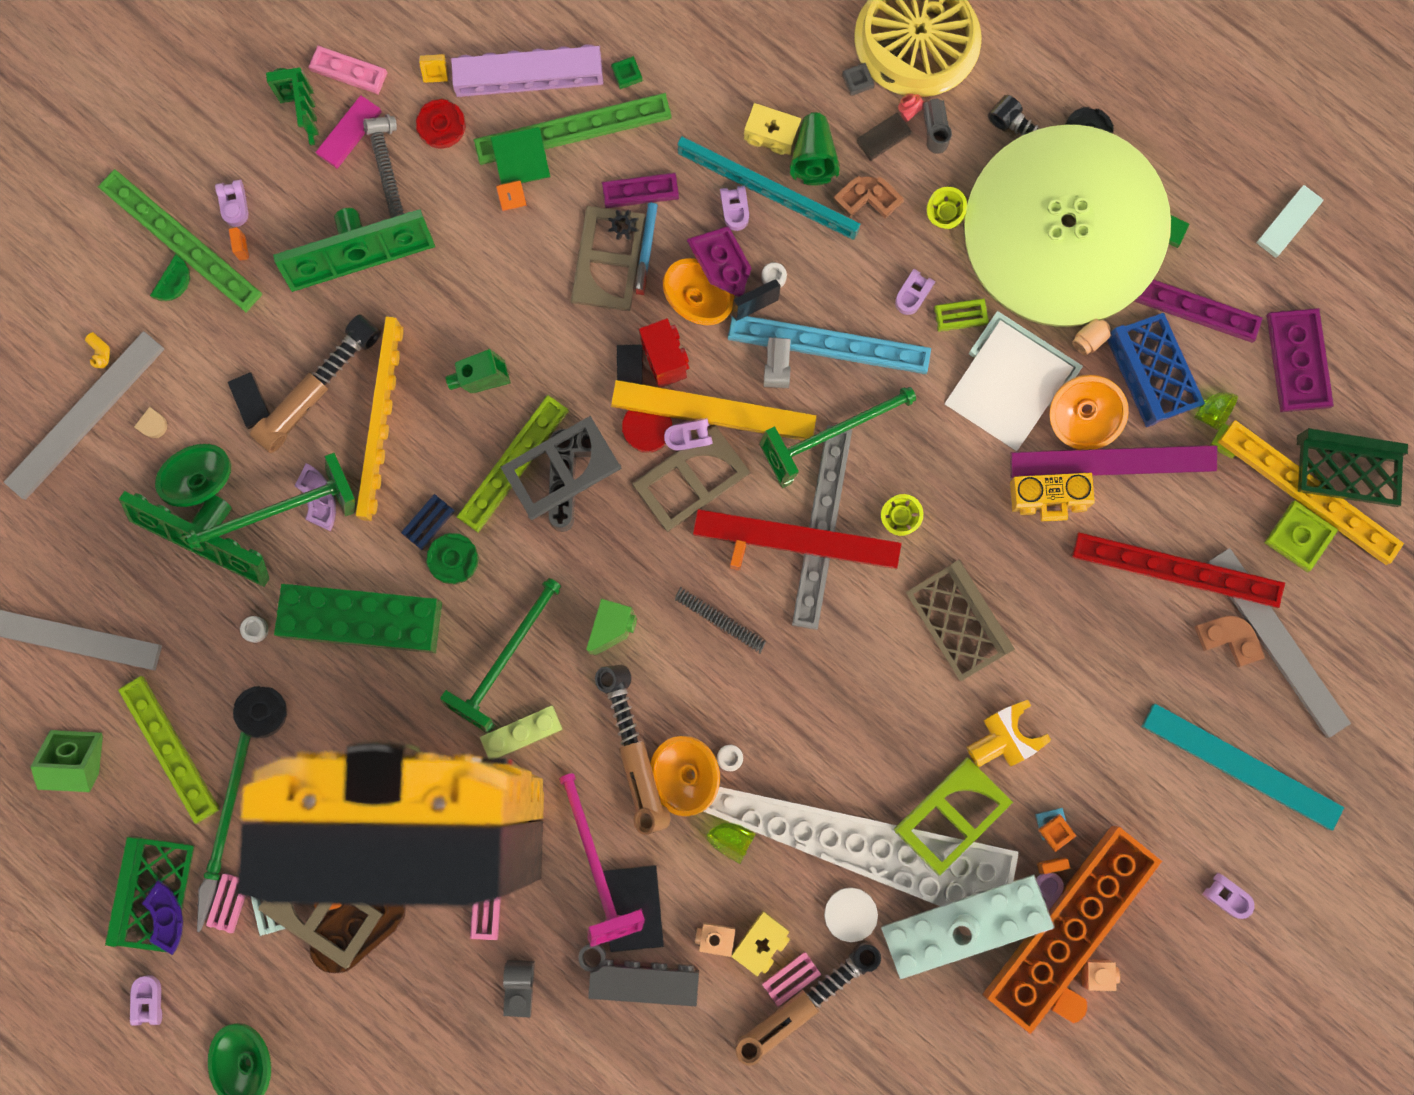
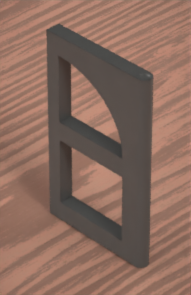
(600, 466)

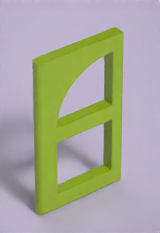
(963, 778)

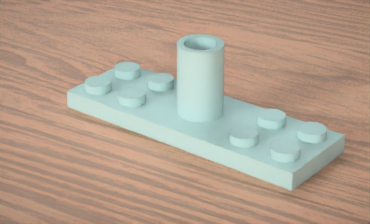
(992, 917)

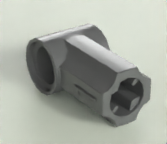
(936, 124)

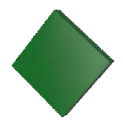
(520, 156)

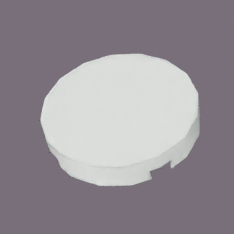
(850, 914)

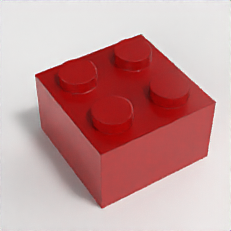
(663, 353)

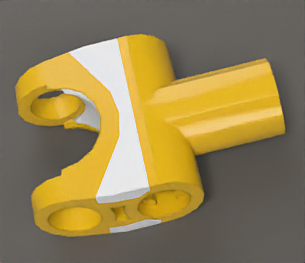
(1006, 738)

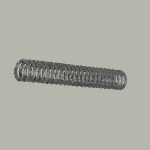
(385, 178)
(742, 635)

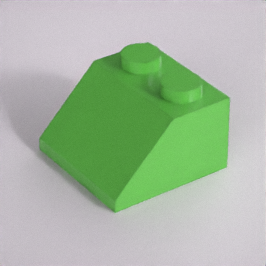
(610, 626)
(68, 761)

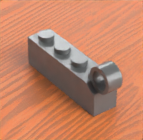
(641, 983)

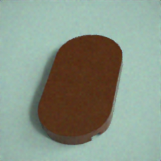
(344, 925)

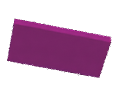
(1299, 360)

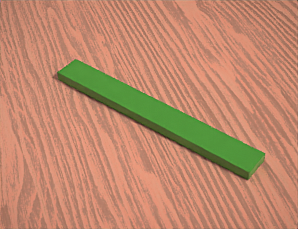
(589, 124)
(180, 240)

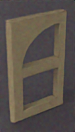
(585, 289)
(719, 449)
(286, 916)

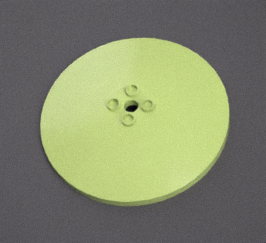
(1060, 271)

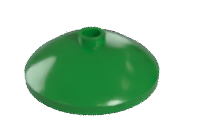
(193, 475)
(239, 1061)

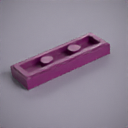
(640, 190)

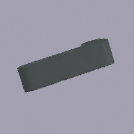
(568, 456)

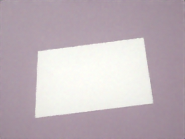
(1008, 385)

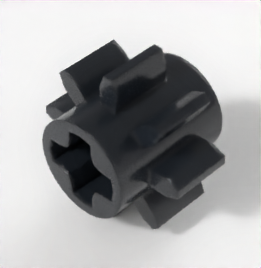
(629, 221)

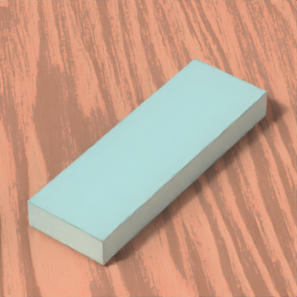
(1289, 221)

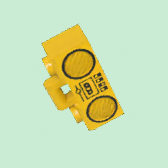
(1045, 491)

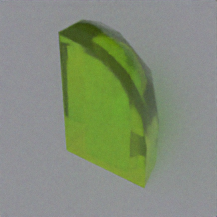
(1217, 409)
(731, 840)

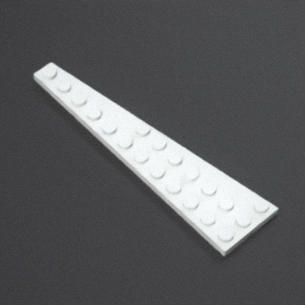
(870, 847)

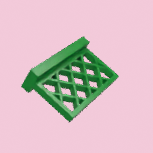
(128, 883)

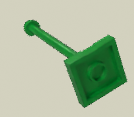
(781, 457)
(336, 486)
(470, 708)

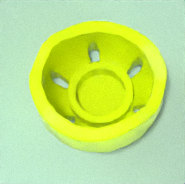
(947, 210)
(902, 515)

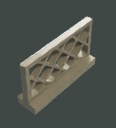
(978, 606)

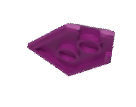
(722, 260)

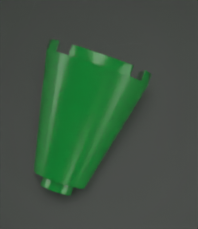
(814, 153)

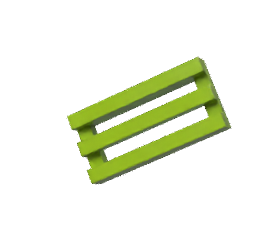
(938, 309)

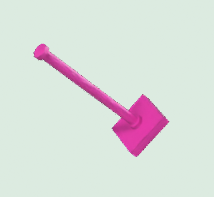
(615, 925)

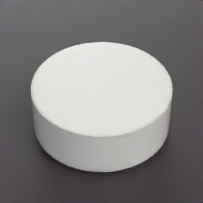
(774, 271)
(254, 629)
(729, 758)

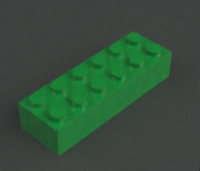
(358, 618)

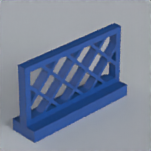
(1135, 372)

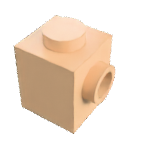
(715, 939)
(1100, 975)

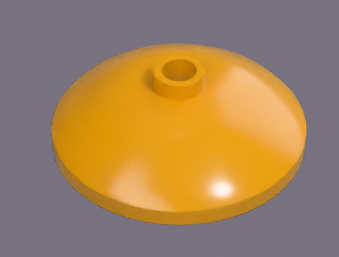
(693, 295)
(1093, 427)
(672, 772)

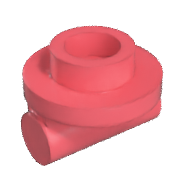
(910, 106)

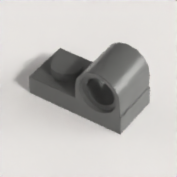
(518, 987)

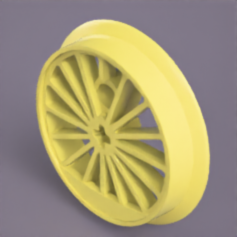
(907, 78)

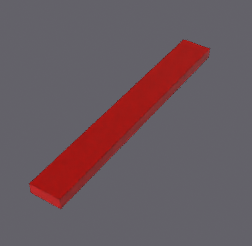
(797, 539)
(1178, 570)

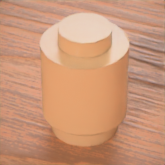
(1091, 336)

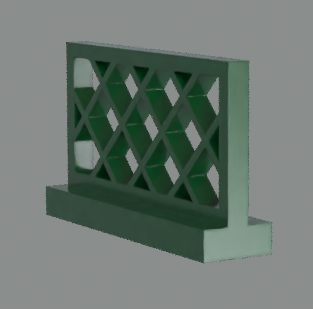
(1349, 446)

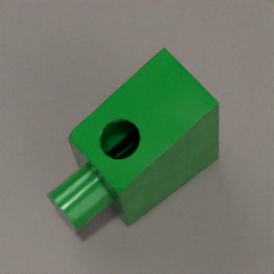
(479, 372)

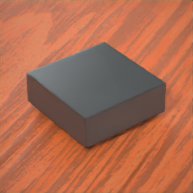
(858, 79)

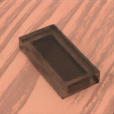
(883, 136)

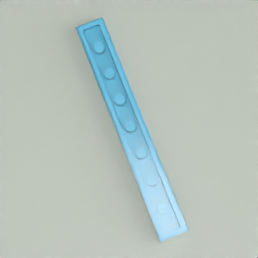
(832, 344)

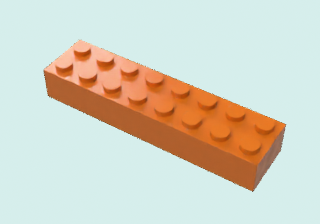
(1081, 920)

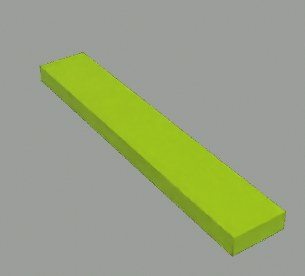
(496, 484)
(169, 749)

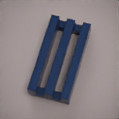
(421, 514)

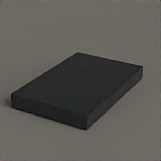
(633, 891)

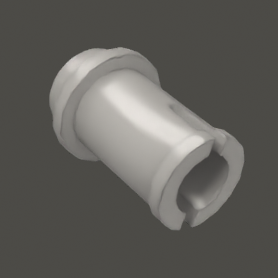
(380, 124)

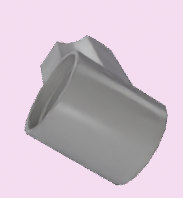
(777, 367)

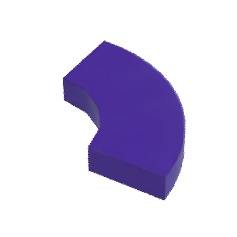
(166, 916)

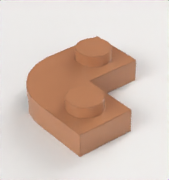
(868, 189)
(1236, 633)

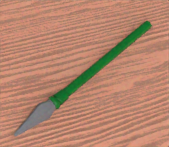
(208, 888)

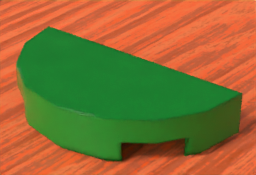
(173, 281)

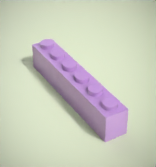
(527, 71)

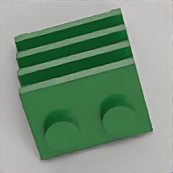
(292, 86)

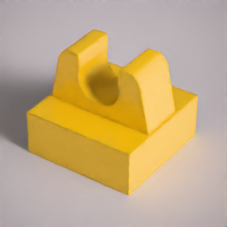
(433, 68)

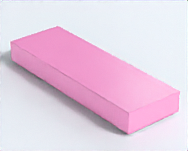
(347, 70)

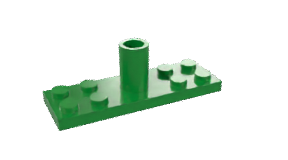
(354, 248)
(213, 512)

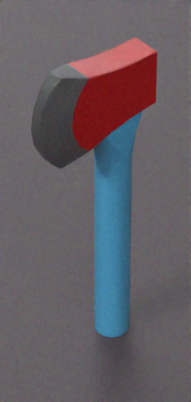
(642, 270)

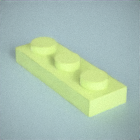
(521, 733)

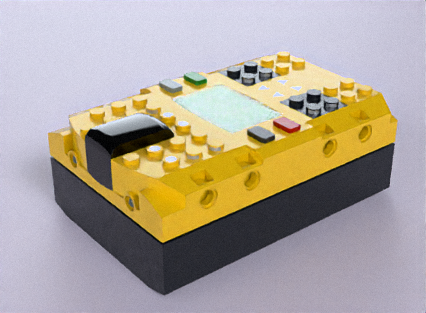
(389, 828)

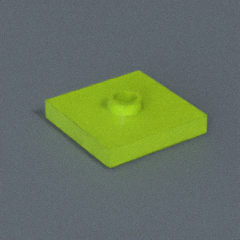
(1301, 536)

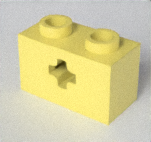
(764, 120)
(746, 951)

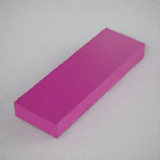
(347, 132)

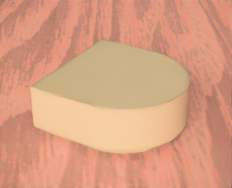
(152, 424)

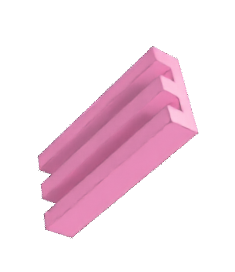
(495, 923)
(220, 925)
(772, 992)

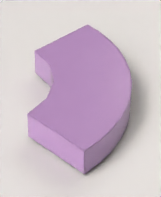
(322, 510)

